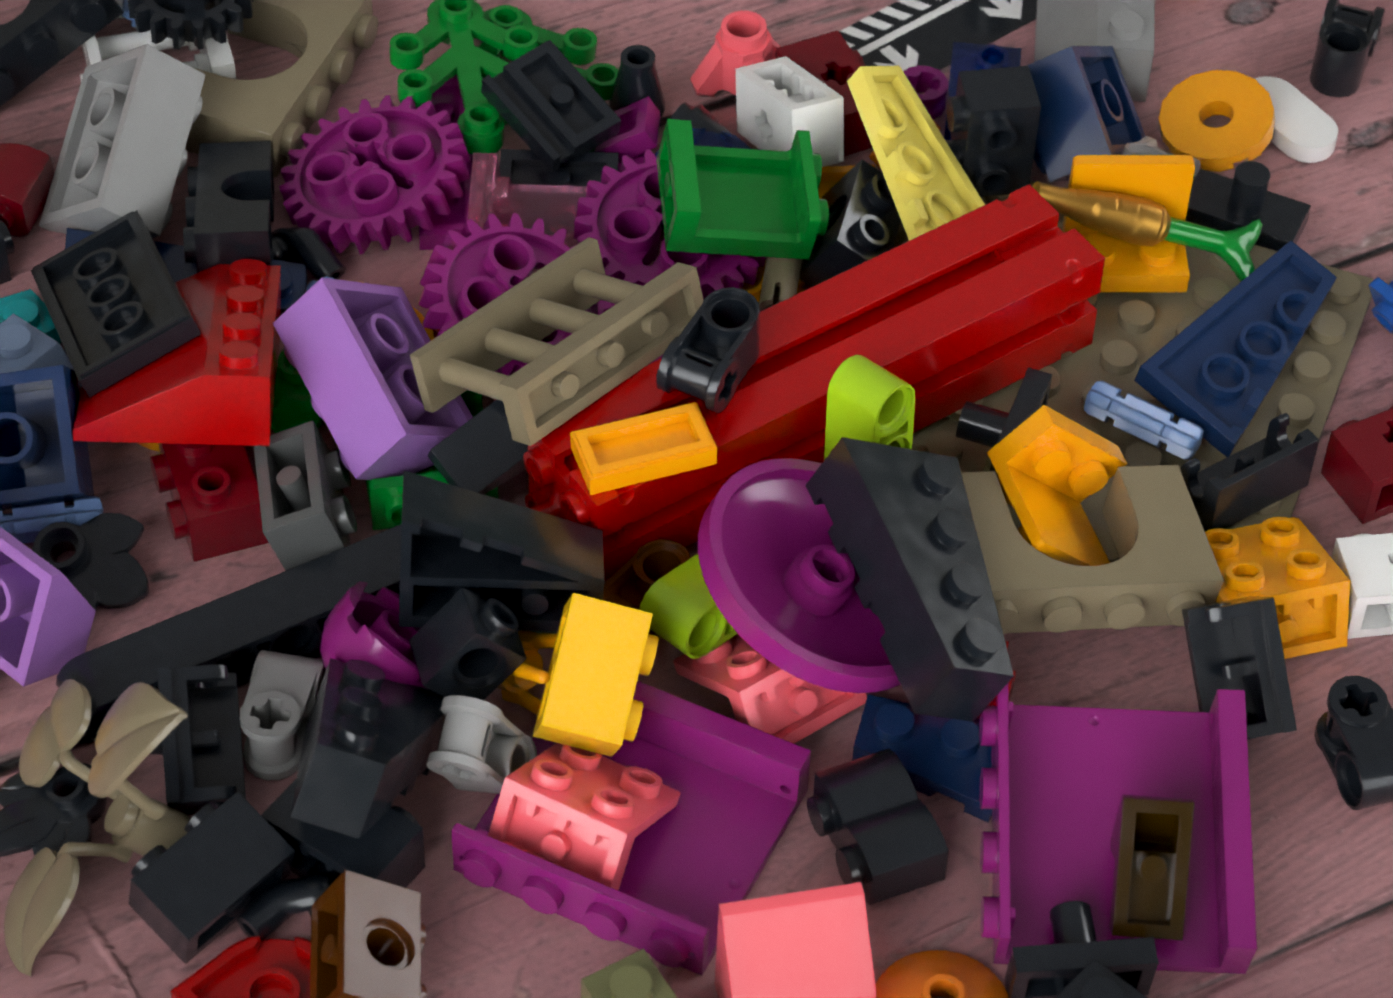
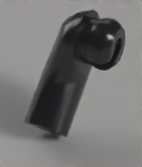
(306, 247)
(280, 903)

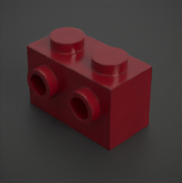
(211, 496)

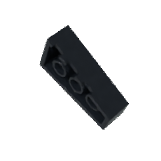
(919, 571)

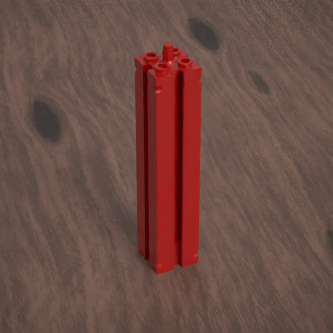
(942, 312)

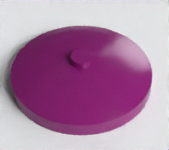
(786, 584)

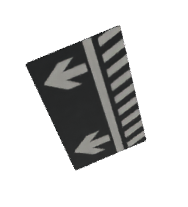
(924, 30)

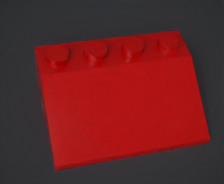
(210, 387)

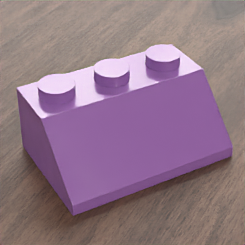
(357, 365)
(40, 615)

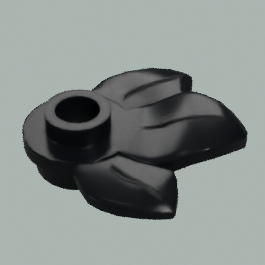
(101, 560)
(47, 814)

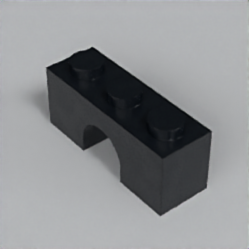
(45, 36)
(230, 204)

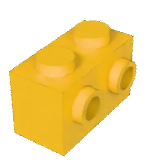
(595, 675)

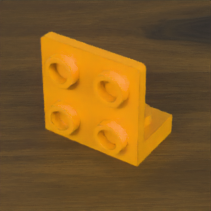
(1155, 177)
(1046, 475)
(1292, 567)

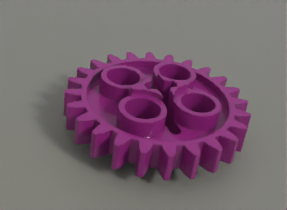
(375, 173)
(628, 224)
(485, 264)

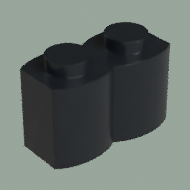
(878, 826)

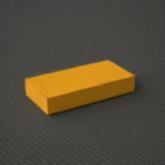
(643, 448)

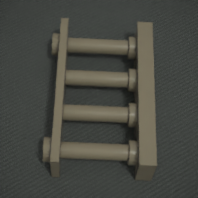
(577, 370)

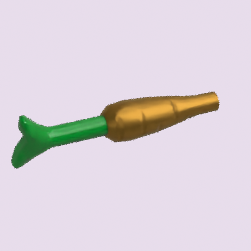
(1149, 223)

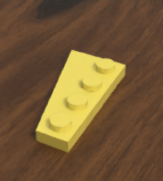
(911, 151)

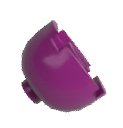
(369, 631)

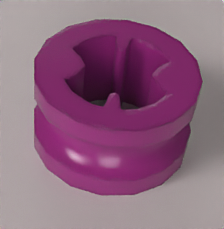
(933, 84)

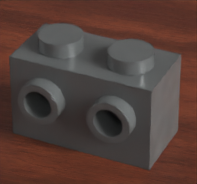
(303, 496)

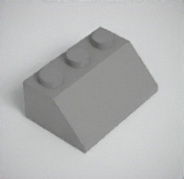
(1115, 23)
(124, 142)

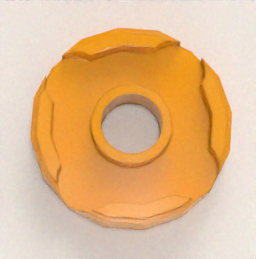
(1217, 94)

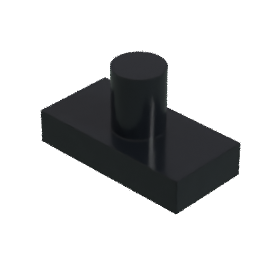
(1238, 201)
(990, 425)
(1050, 968)

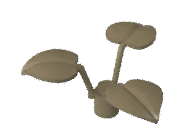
(137, 822)

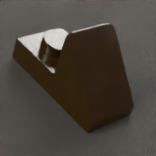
(1151, 866)

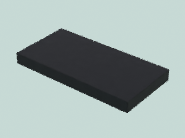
(114, 303)

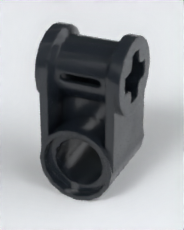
(1343, 48)
(713, 349)
(1358, 741)

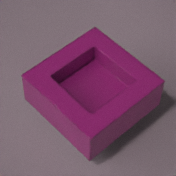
(637, 130)

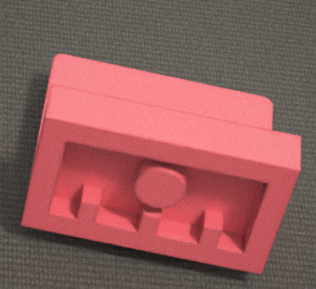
(765, 693)
(580, 810)

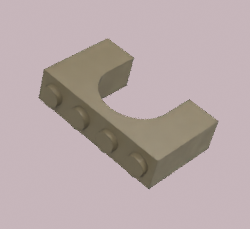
(284, 106)
(1159, 572)

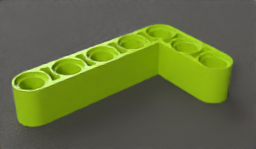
(861, 405)

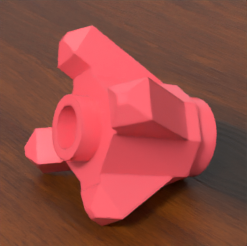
(738, 43)

